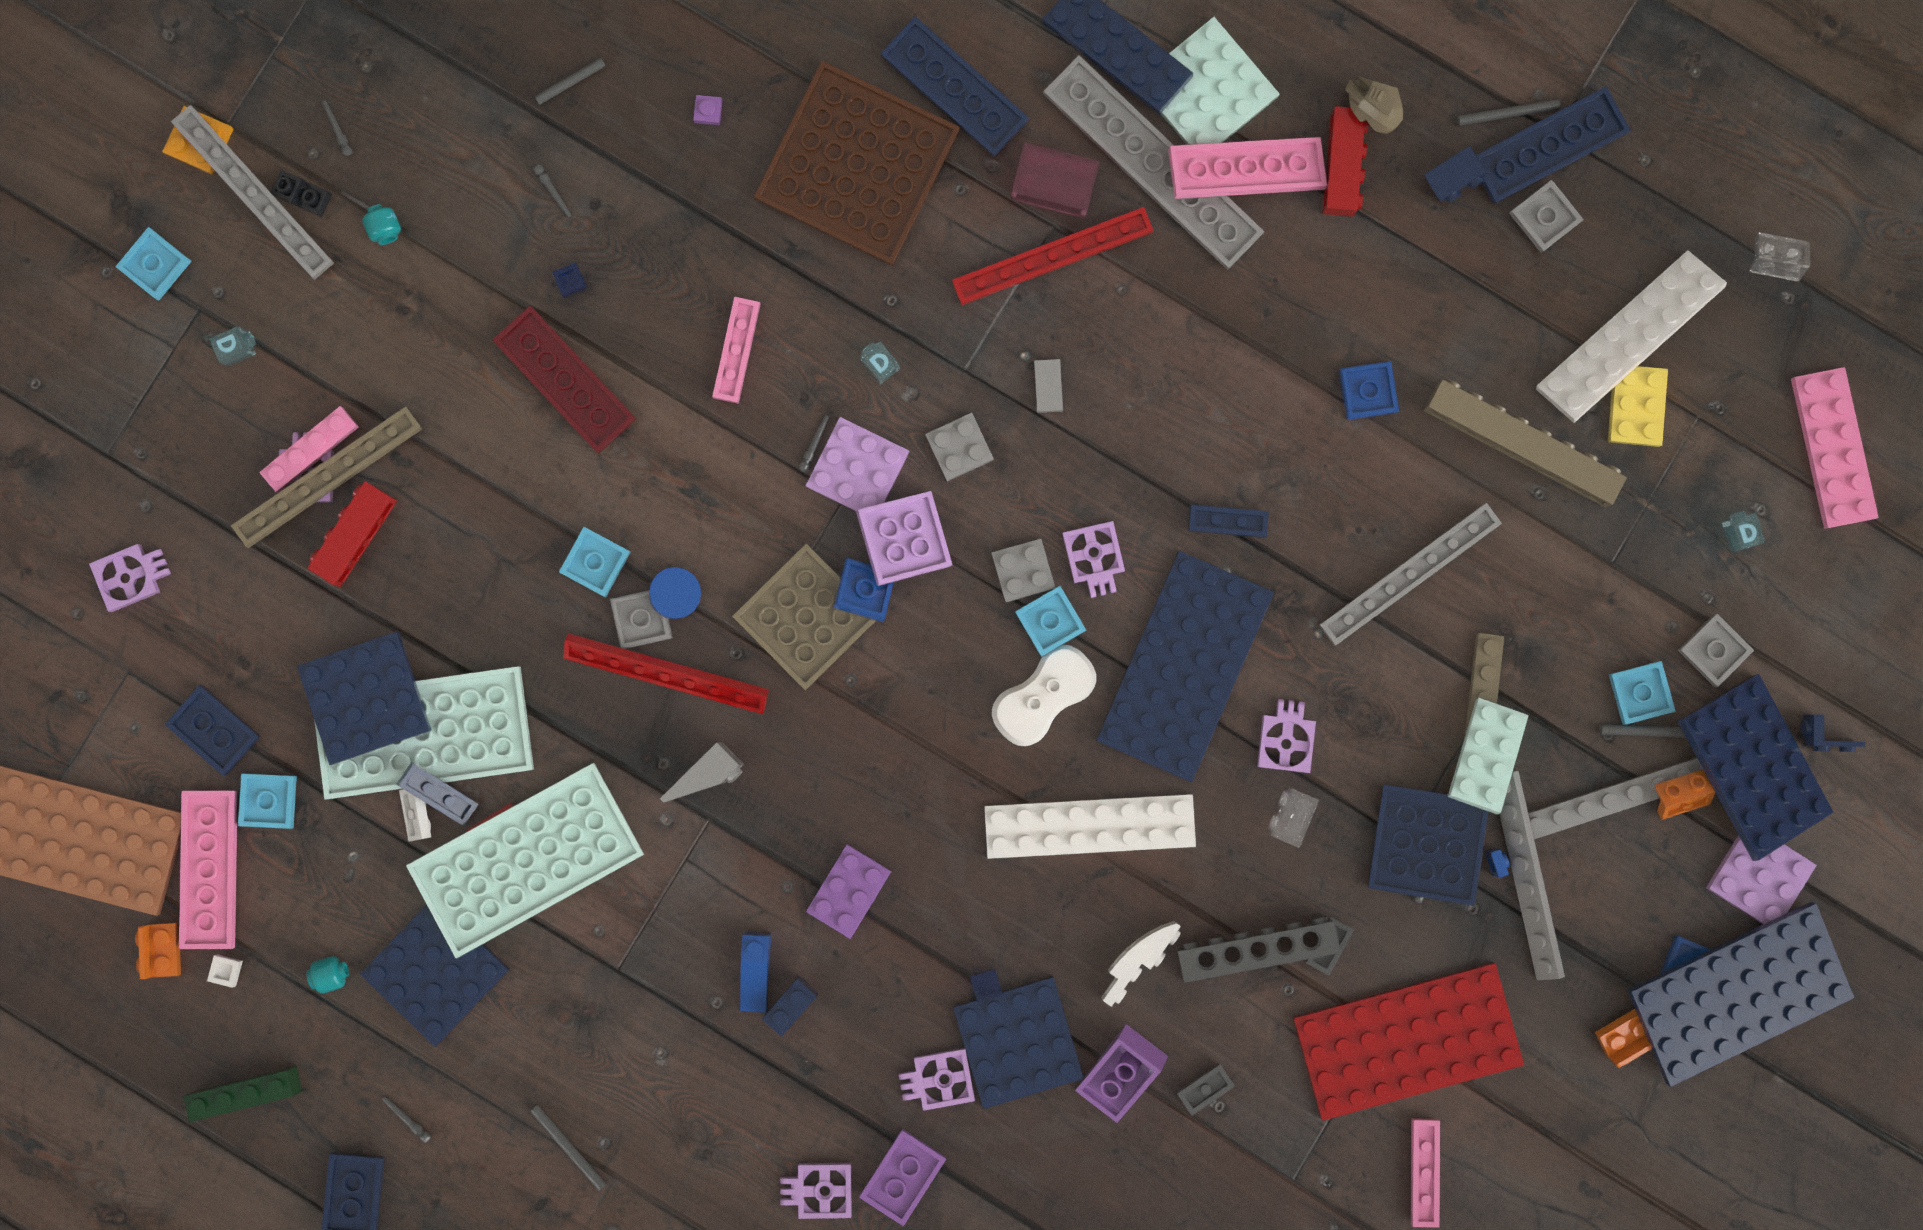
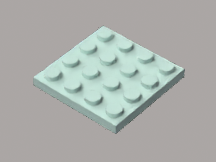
(1223, 90)

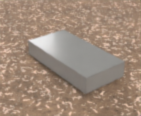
(1048, 386)

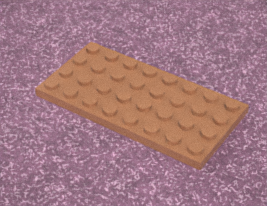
(86, 841)

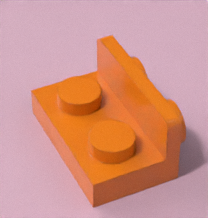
(1684, 794)
(158, 950)
(1624, 1039)

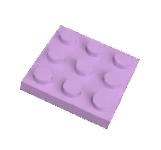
(857, 467)
(904, 538)
(1761, 887)

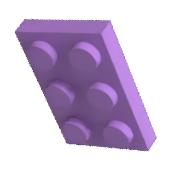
(848, 891)
(902, 1177)

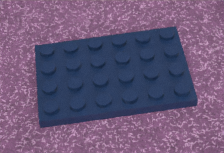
(1755, 767)

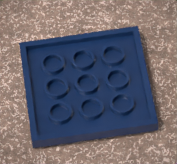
(364, 698)
(1428, 846)
(427, 981)
(1018, 1042)

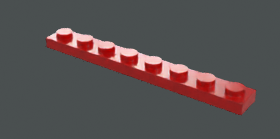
(1052, 256)
(665, 673)

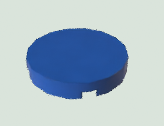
(674, 593)

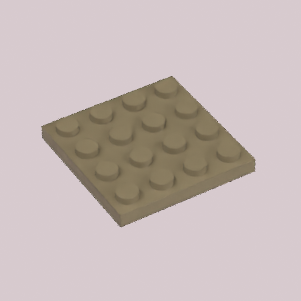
(797, 620)

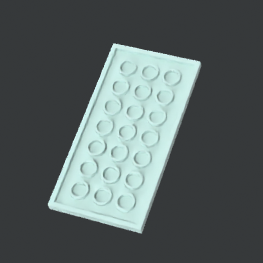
(475, 733)
(525, 860)

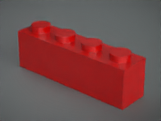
(1344, 163)
(351, 534)

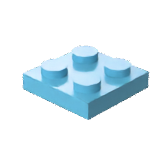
(153, 263)
(594, 562)
(1050, 621)
(1642, 692)
(267, 801)

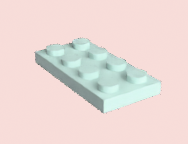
(1488, 756)

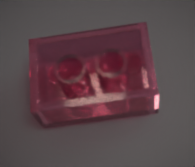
(1054, 180)

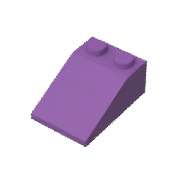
(1122, 1073)

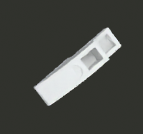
(1146, 951)

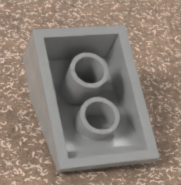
(712, 769)

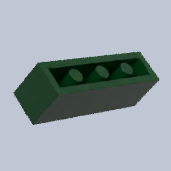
(242, 1094)

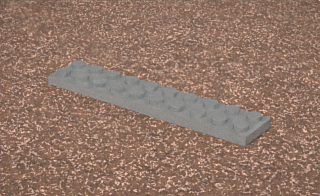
(1145, 158)

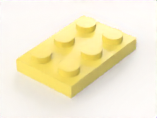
(1639, 408)

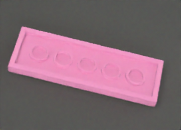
(1247, 167)
(1834, 448)
(208, 870)

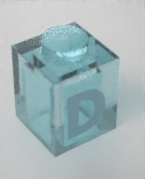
(233, 345)
(879, 361)
(1743, 531)

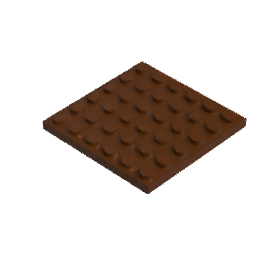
(857, 163)

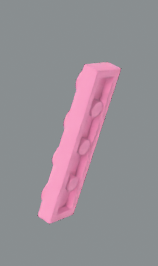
(736, 350)
(309, 449)
(1425, 1172)

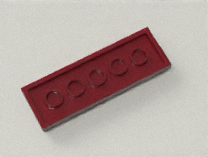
(564, 379)

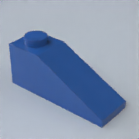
(755, 971)

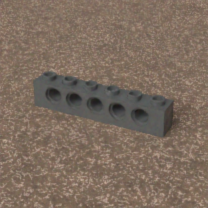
(1326, 945)

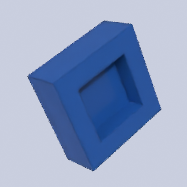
(1497, 862)

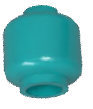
(381, 224)
(327, 974)

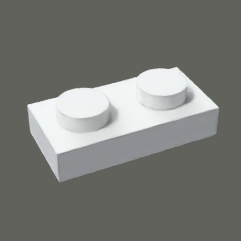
(415, 816)

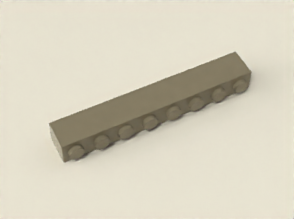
(1524, 443)

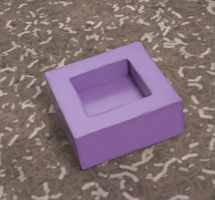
(708, 110)

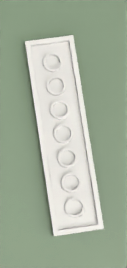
(1631, 336)
(1090, 826)

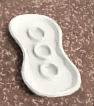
(1029, 708)

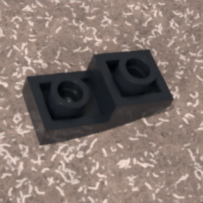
(300, 193)

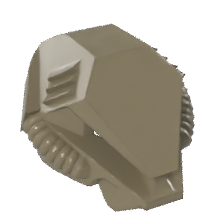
(1376, 103)

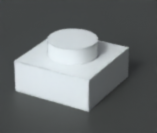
(224, 970)

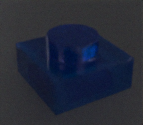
(569, 279)
(986, 985)

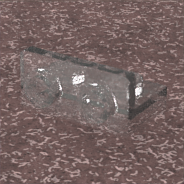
(1780, 257)
(1293, 817)

